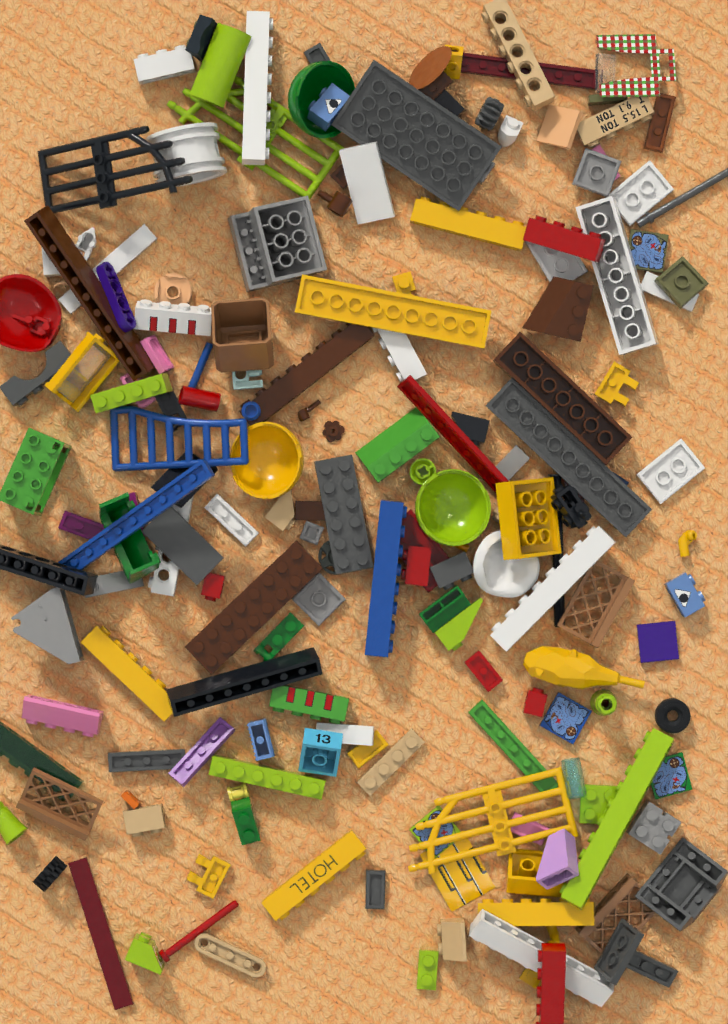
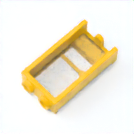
(83, 371)

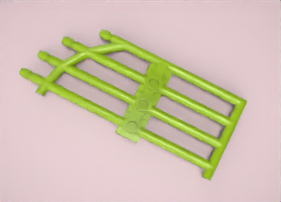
(278, 117)

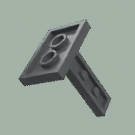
(622, 954)

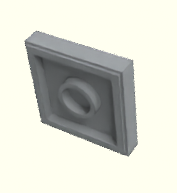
(596, 172)
(318, 599)

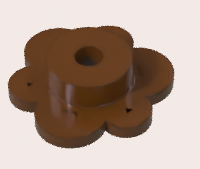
(339, 430)

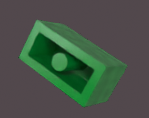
(245, 821)

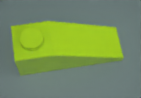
(456, 629)

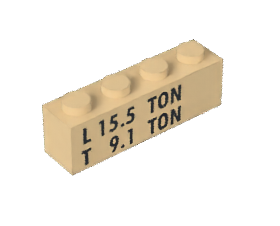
(614, 119)

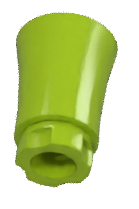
(598, 697)
(10, 826)

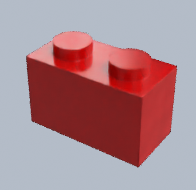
(417, 565)

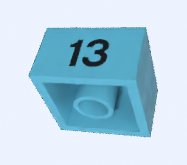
(320, 752)

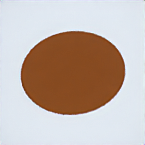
(430, 67)

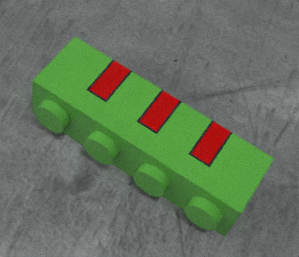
(309, 702)

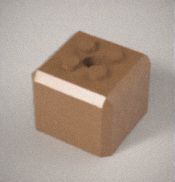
(242, 335)

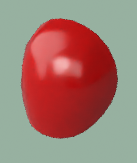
(27, 314)

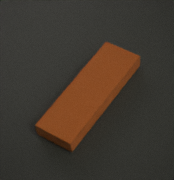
(659, 123)

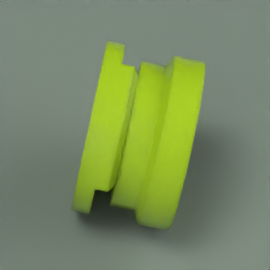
(421, 470)

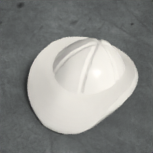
(501, 576)

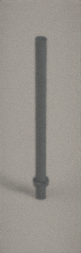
(649, 217)

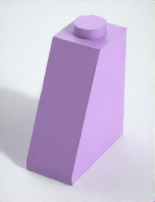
(558, 860)

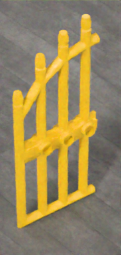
(498, 820)

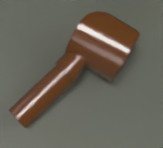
(303, 414)

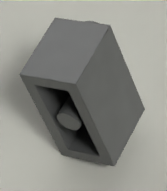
(452, 570)

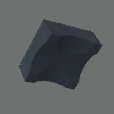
(201, 37)

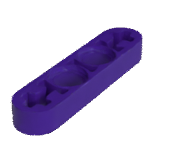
(116, 296)

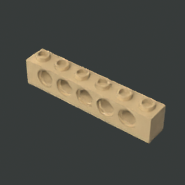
(533, 99)

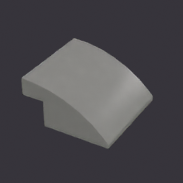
(277, 243)

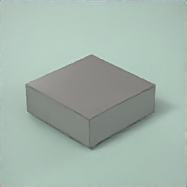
(311, 532)

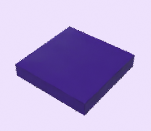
(657, 641)

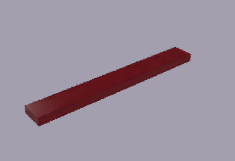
(554, 74)
(100, 933)

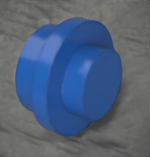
(251, 410)

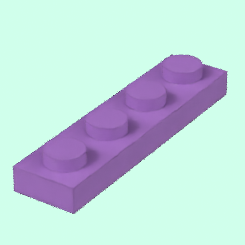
(201, 752)

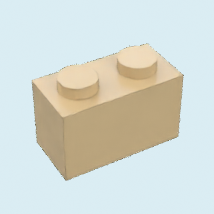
(144, 819)

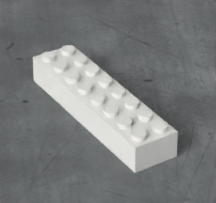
(618, 277)

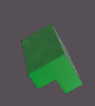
(444, 609)

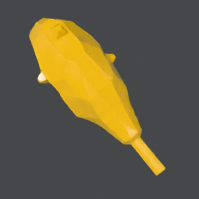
(572, 669)

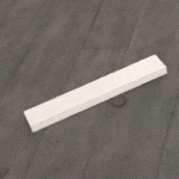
(118, 259)

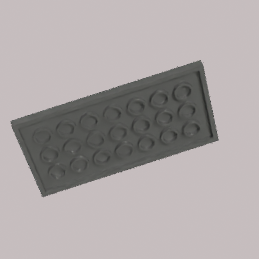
(417, 135)

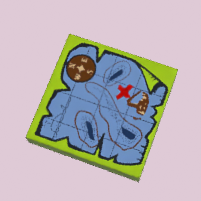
(446, 829)

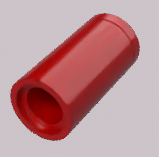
(199, 398)

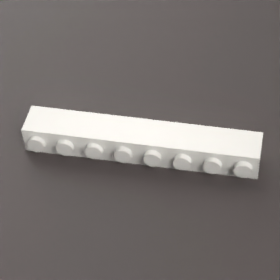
(255, 88)
(556, 584)
(524, 949)

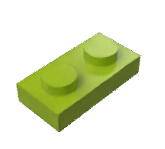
(427, 969)

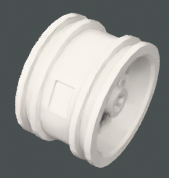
(197, 146)

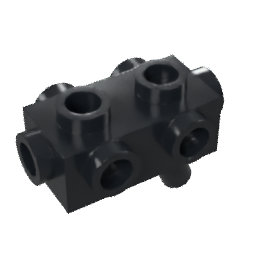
(572, 508)

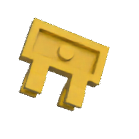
(612, 384)
(212, 877)

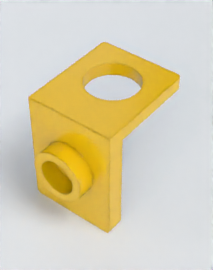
(454, 66)

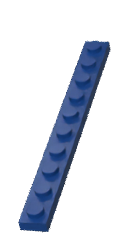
(139, 516)

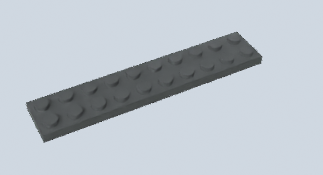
(568, 457)

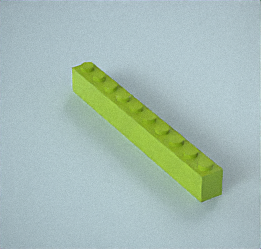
(619, 814)

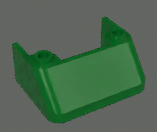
(133, 552)

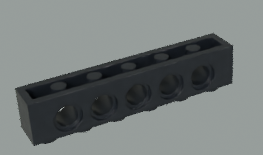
(47, 571)

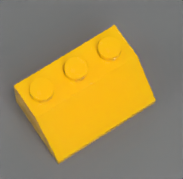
(522, 873)

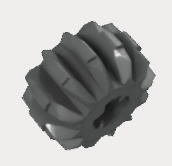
(489, 113)

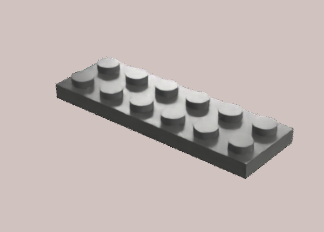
(343, 514)

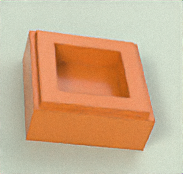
(130, 799)

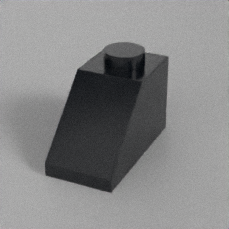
(473, 427)

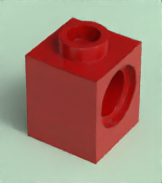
(213, 586)
(535, 702)

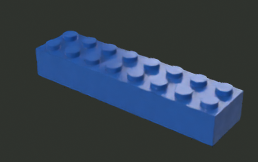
(384, 578)

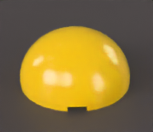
(273, 464)

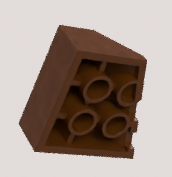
(561, 309)

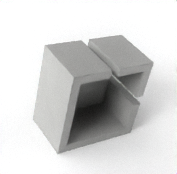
(652, 827)

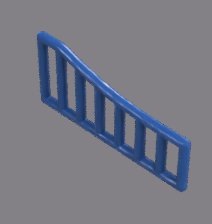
(169, 421)

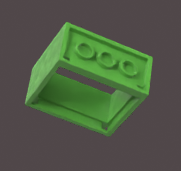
(34, 472)

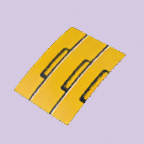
(461, 879)

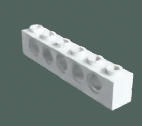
(169, 586)

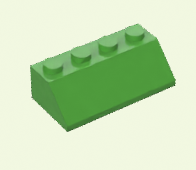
(397, 444)

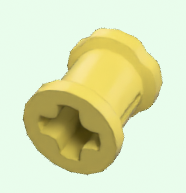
(238, 792)

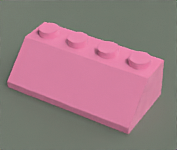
(61, 714)

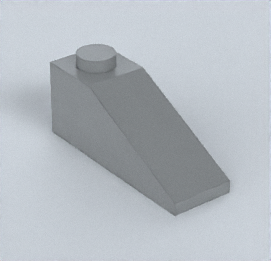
(113, 583)

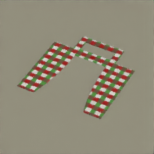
(636, 86)

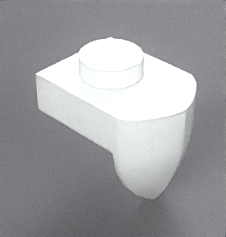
(509, 131)

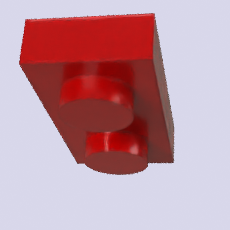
(483, 671)

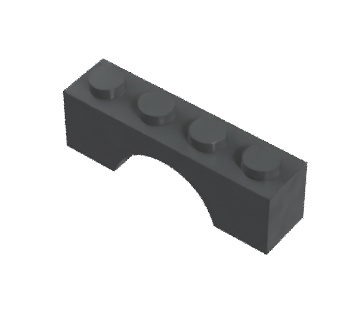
(18, 389)

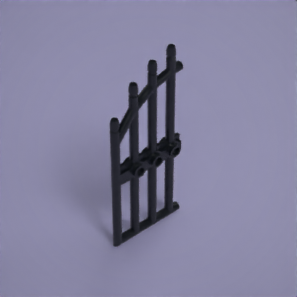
(104, 174)

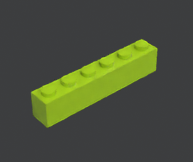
(267, 776)

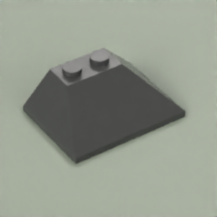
(682, 885)

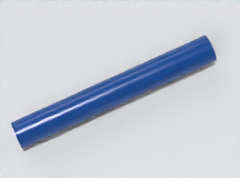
(201, 364)

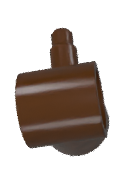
(338, 203)

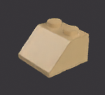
(453, 939)

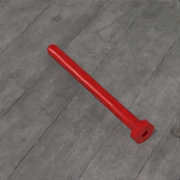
(197, 931)

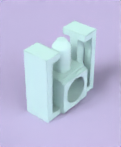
(240, 384)

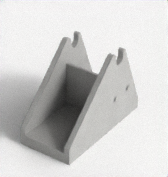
(51, 626)

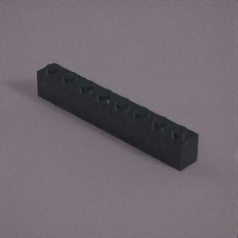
(244, 681)

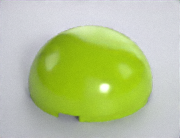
(452, 507)

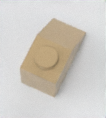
(282, 512)

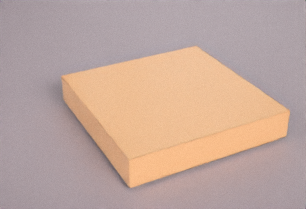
(559, 126)

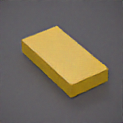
(363, 753)

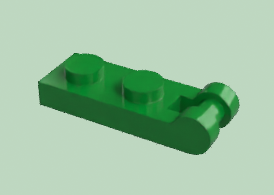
(279, 637)

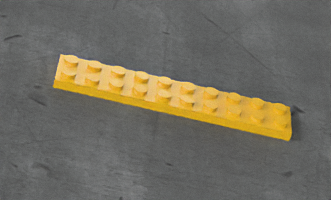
(393, 311)

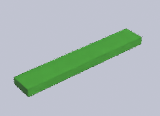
(510, 744)

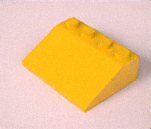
(527, 518)

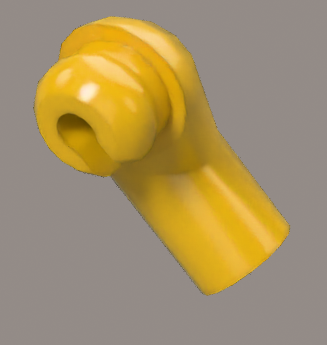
(685, 540)

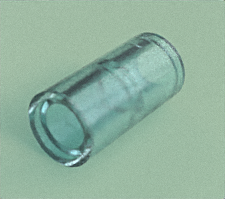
(573, 778)

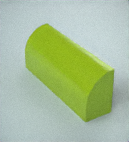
(220, 65)

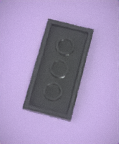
(183, 545)

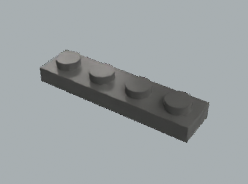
(144, 760)

